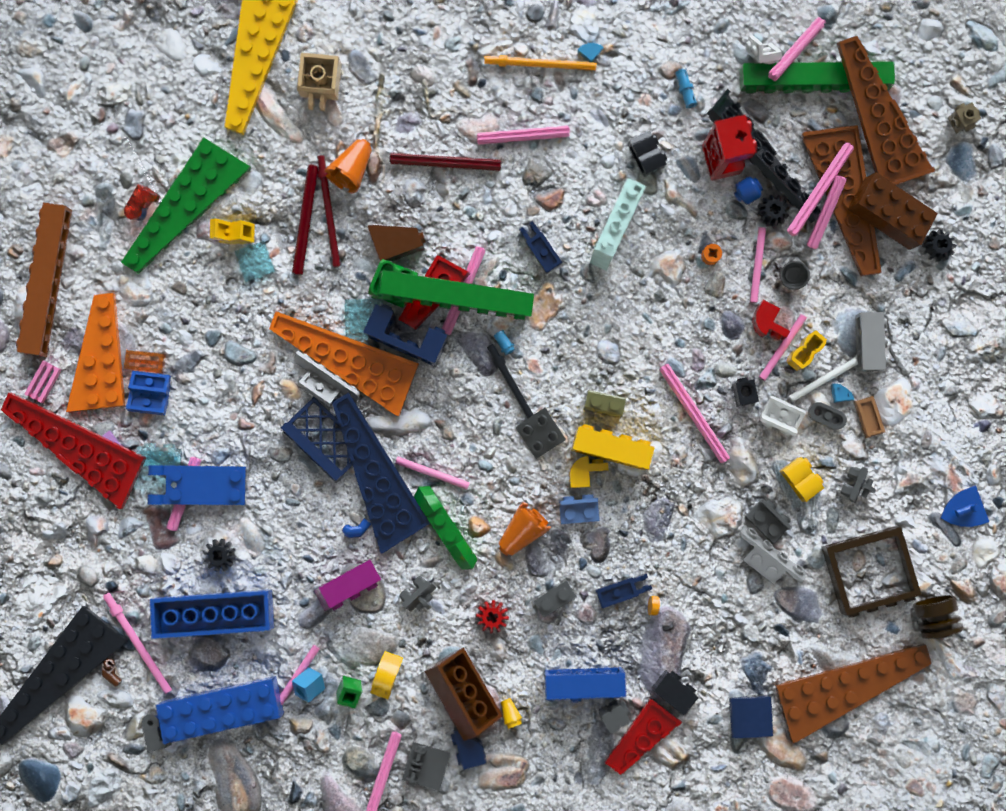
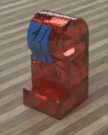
(139, 202)

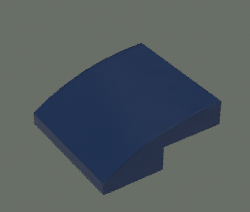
(751, 717)

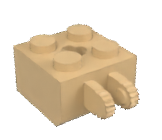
(313, 86)

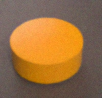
(653, 605)

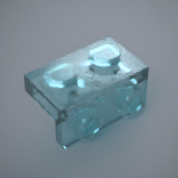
(160, 455)

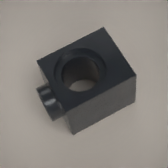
(740, 399)

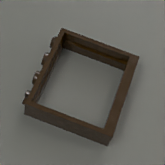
(845, 609)

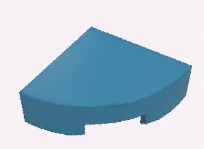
(590, 51)
(841, 393)

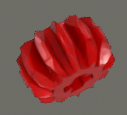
(490, 623)

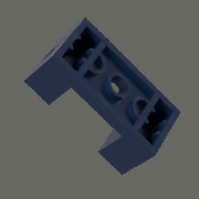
(381, 324)

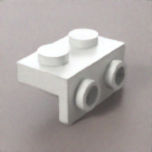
(762, 52)
(782, 416)

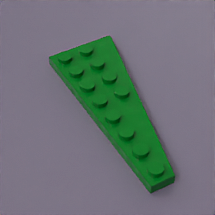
(196, 188)

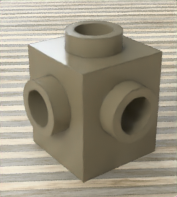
(964, 117)

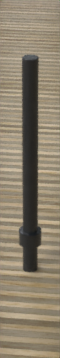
(499, 362)

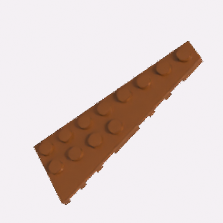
(826, 696)

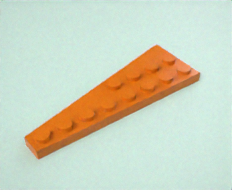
(369, 369)

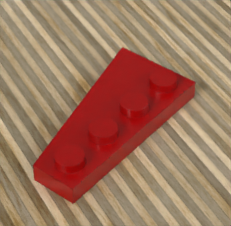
(416, 314)
(644, 732)

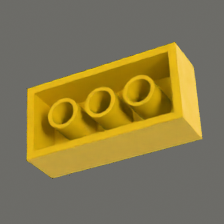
(613, 448)

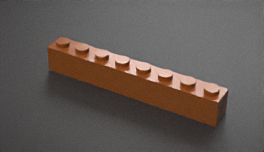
(44, 280)

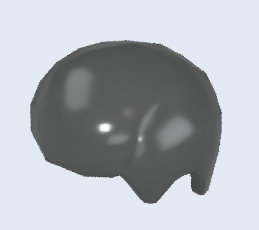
(794, 275)

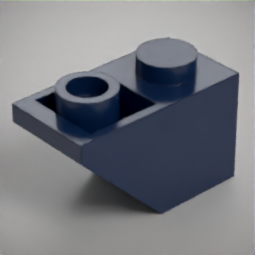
(470, 751)

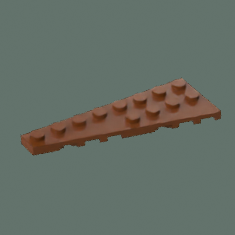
(885, 129)
(858, 234)

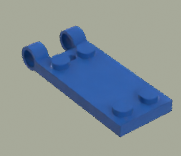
(200, 485)

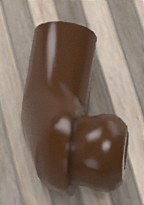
(108, 672)

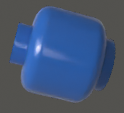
(748, 190)

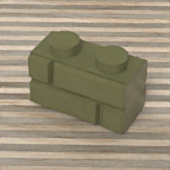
(604, 404)

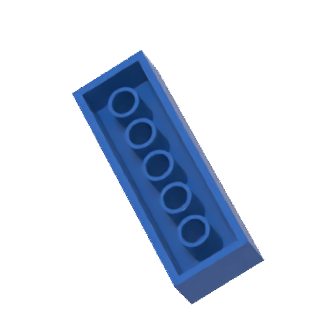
(211, 613)
(219, 709)

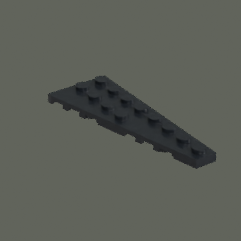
(764, 156)

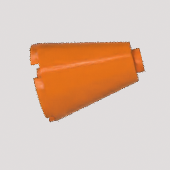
(350, 166)
(522, 530)

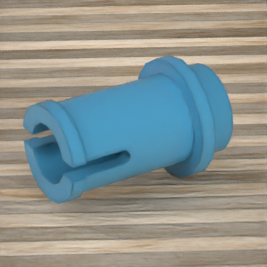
(503, 341)

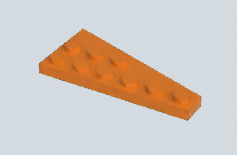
(99, 367)

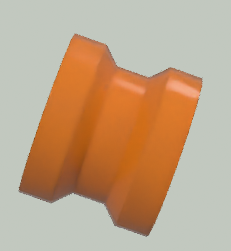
(708, 257)

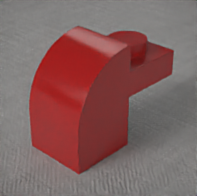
(764, 322)

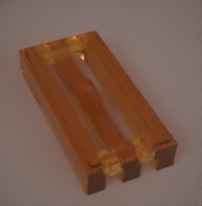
(160, 363)

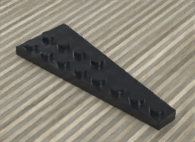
(73, 656)

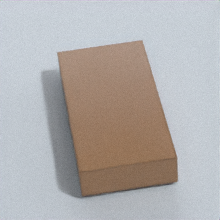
(869, 417)

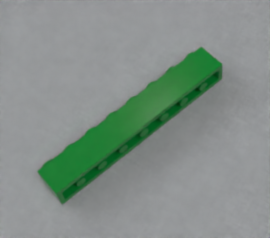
(806, 77)
(455, 294)

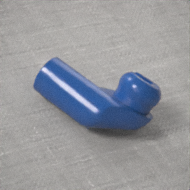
(356, 531)

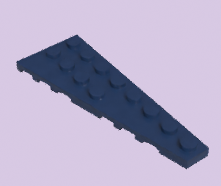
(386, 496)

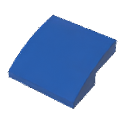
(148, 393)

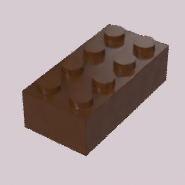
(892, 211)
(463, 694)

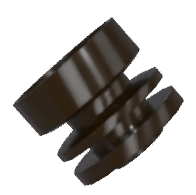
(938, 616)

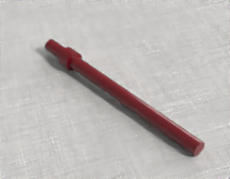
(328, 211)

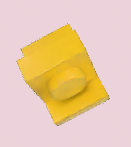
(232, 232)
(580, 470)
(386, 675)

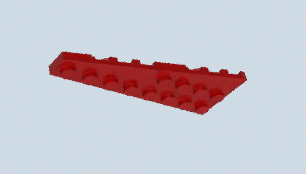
(95, 458)

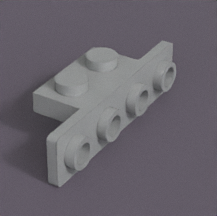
(321, 382)
(767, 559)

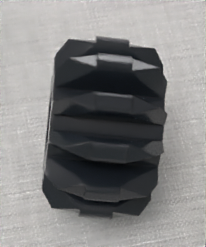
(776, 205)
(932, 246)
(226, 554)

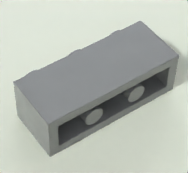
(871, 341)

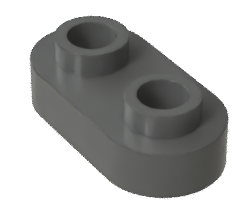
(826, 416)

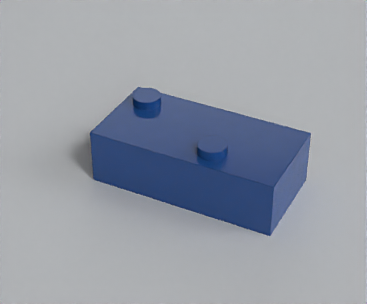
(585, 683)

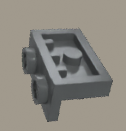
(768, 520)

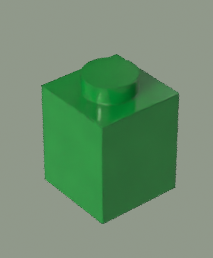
(349, 692)

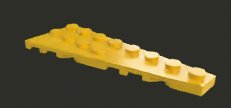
(258, 40)

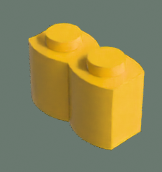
(807, 348)
(802, 479)

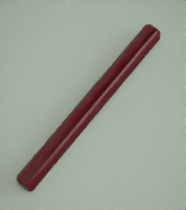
(445, 161)
(305, 219)

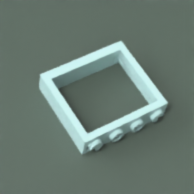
(617, 224)

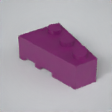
(347, 586)

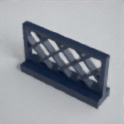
(309, 447)

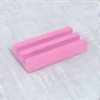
(29, 392)

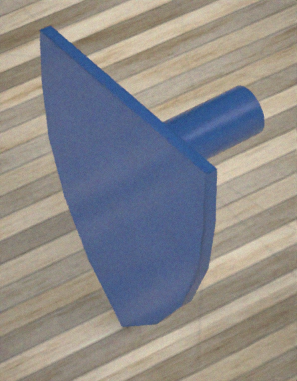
(965, 509)

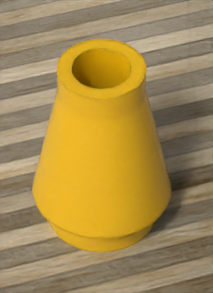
(510, 714)

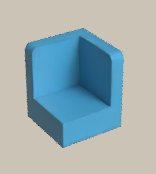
(308, 685)

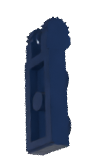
(541, 248)
(621, 591)

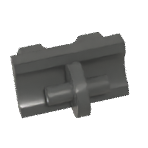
(860, 476)
(420, 597)

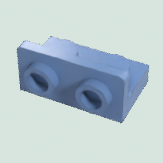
(579, 510)

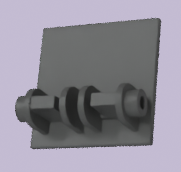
(540, 433)
(426, 766)

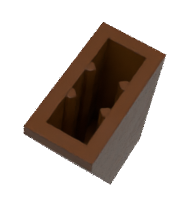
(396, 241)

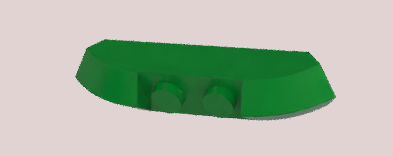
(445, 527)

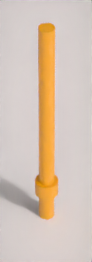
(503, 60)

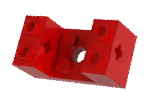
(724, 152)

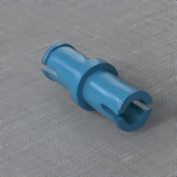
(686, 88)

